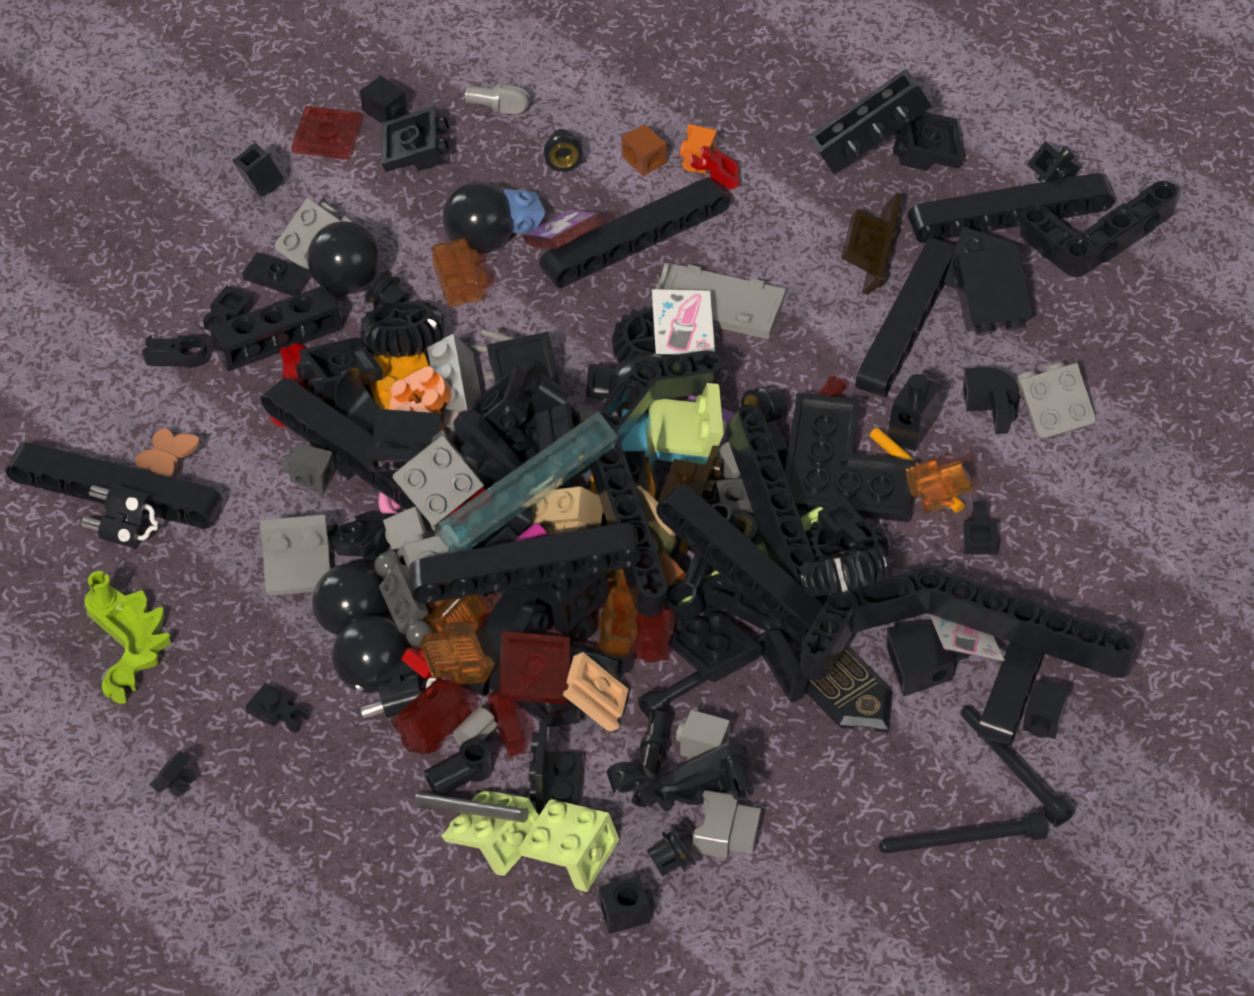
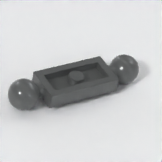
(398, 597)

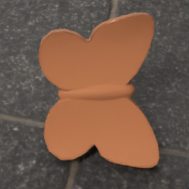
(166, 451)

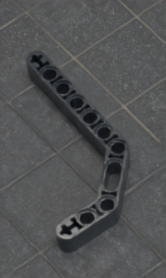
(644, 383)
(967, 605)

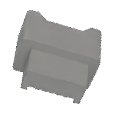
(726, 826)

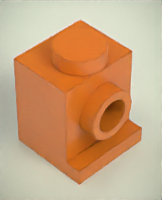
(696, 138)

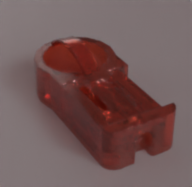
(507, 724)

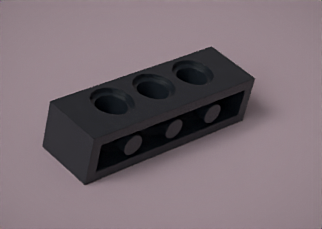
(870, 121)
(275, 327)

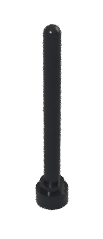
(659, 700)
(1056, 809)
(1030, 826)

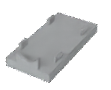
(735, 302)

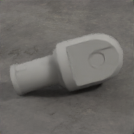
(500, 98)

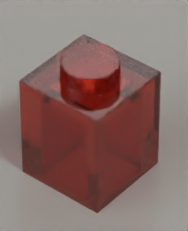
(653, 637)

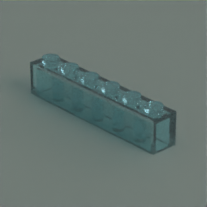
(527, 484)

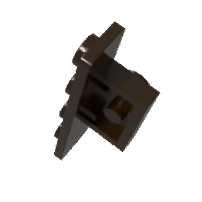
(870, 240)
(696, 476)

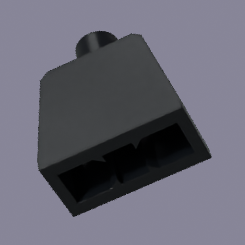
(918, 401)
(919, 657)

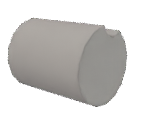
(477, 725)

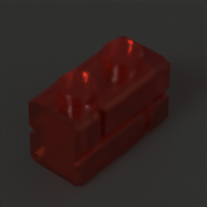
(431, 717)

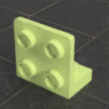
(686, 425)
(494, 837)
(573, 839)

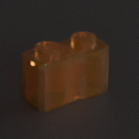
(618, 623)

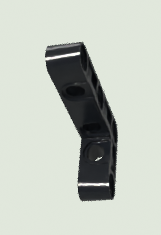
(1112, 234)

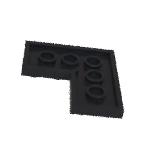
(826, 470)

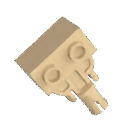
(567, 511)

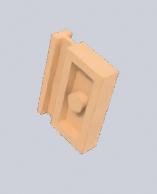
(595, 691)

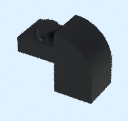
(991, 390)

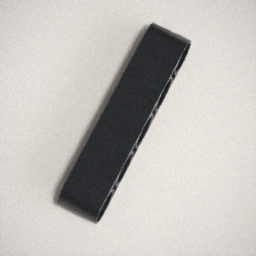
(500, 619)
(1010, 694)

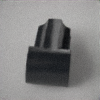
(460, 767)

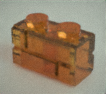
(458, 272)

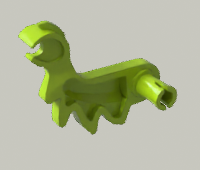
(129, 624)

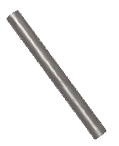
(472, 807)

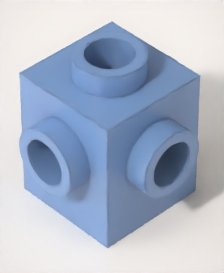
(525, 210)

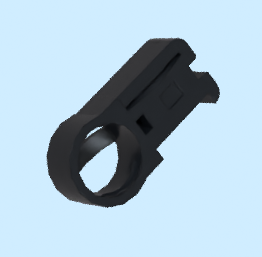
(170, 351)

